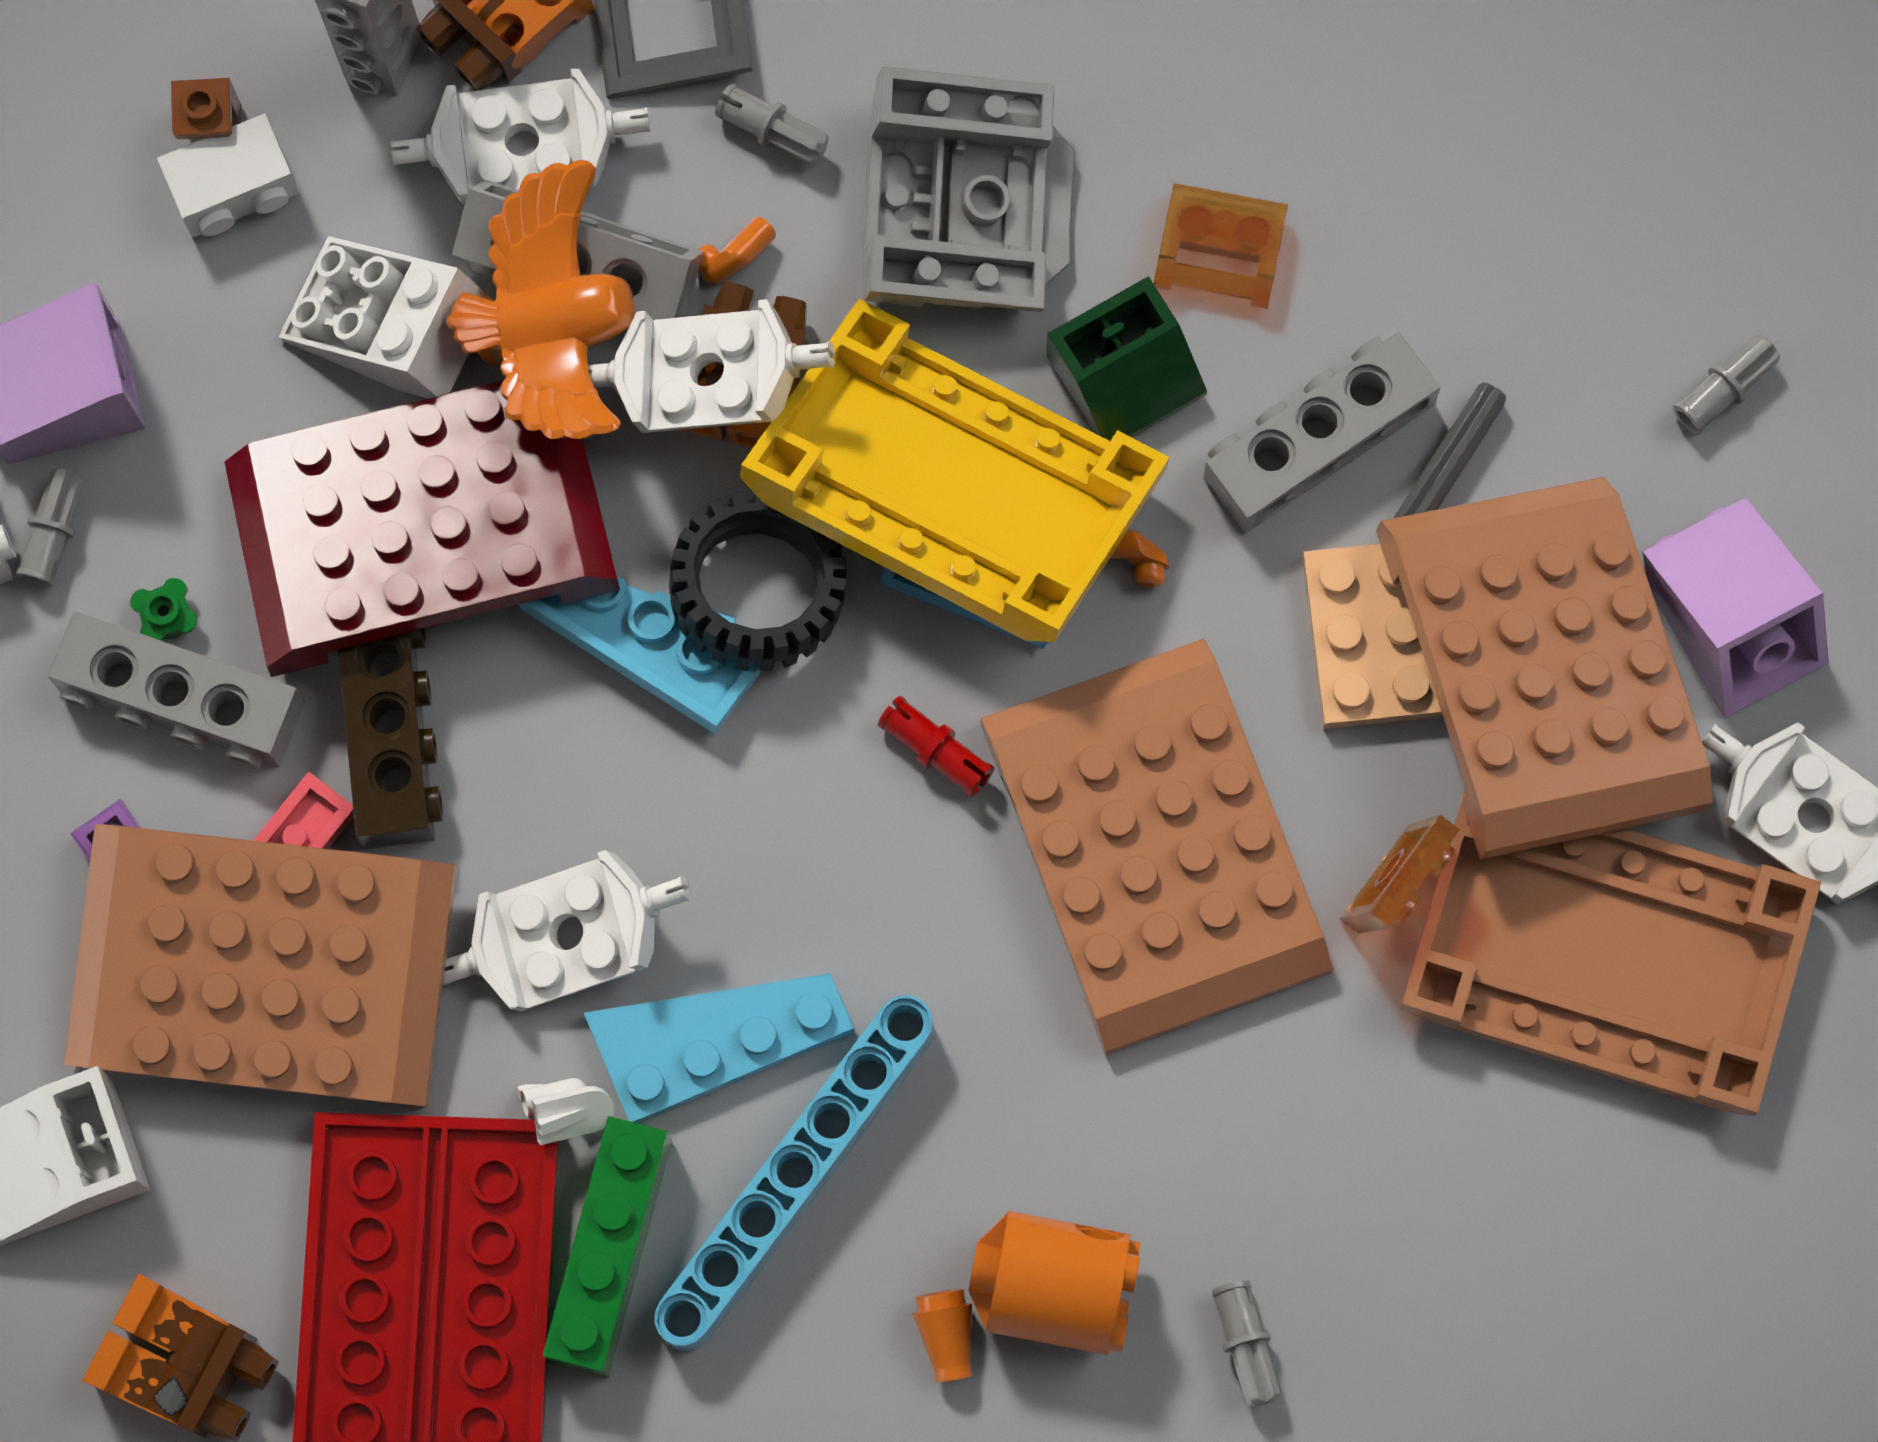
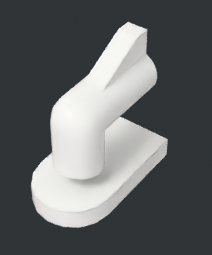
(565, 1108)

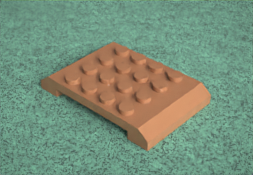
(1549, 666)
(1157, 846)
(1618, 960)
(261, 964)

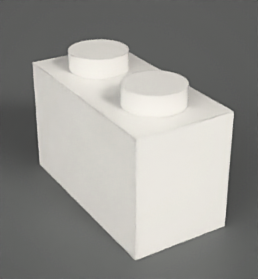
(228, 177)

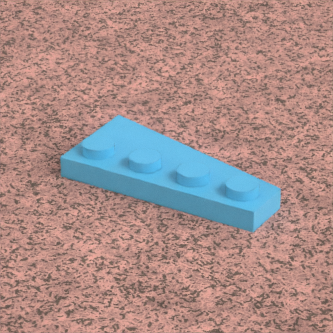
(644, 643)
(703, 1042)

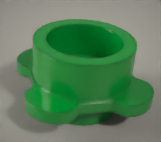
(177, 621)

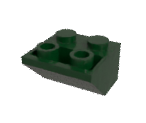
(1126, 362)

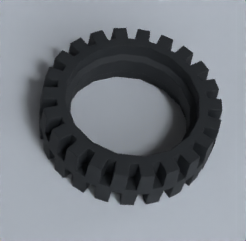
(738, 641)

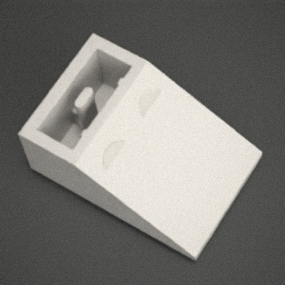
(381, 316)
(64, 1154)

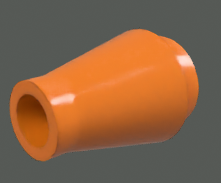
(946, 1331)

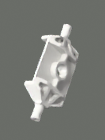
(476, 126)
(662, 360)
(1765, 802)
(518, 929)

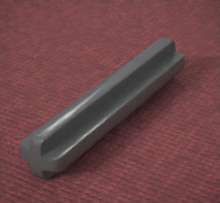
(1454, 451)

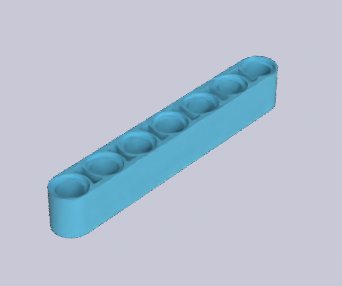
(804, 1143)

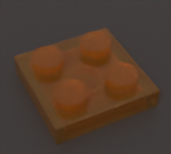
(1390, 890)

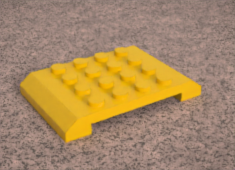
(951, 478)

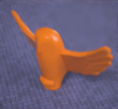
(545, 308)

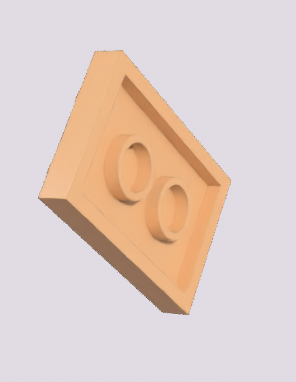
(1364, 641)

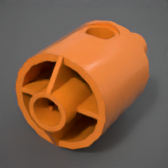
(1054, 1282)

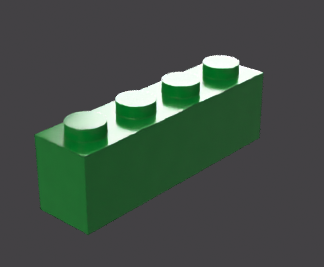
(608, 1247)

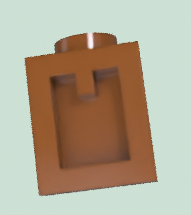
(204, 108)

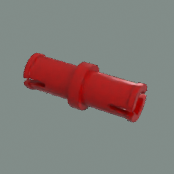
(936, 746)

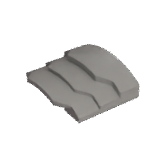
(964, 192)

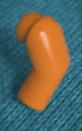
(739, 253)
(1146, 557)

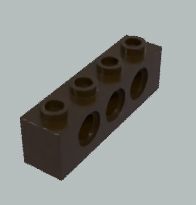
(381, 815)

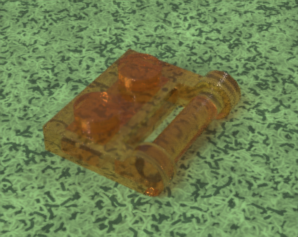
(1222, 227)

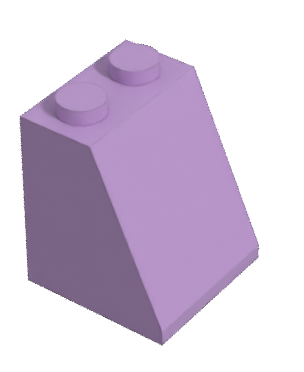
(64, 377)
(1738, 605)

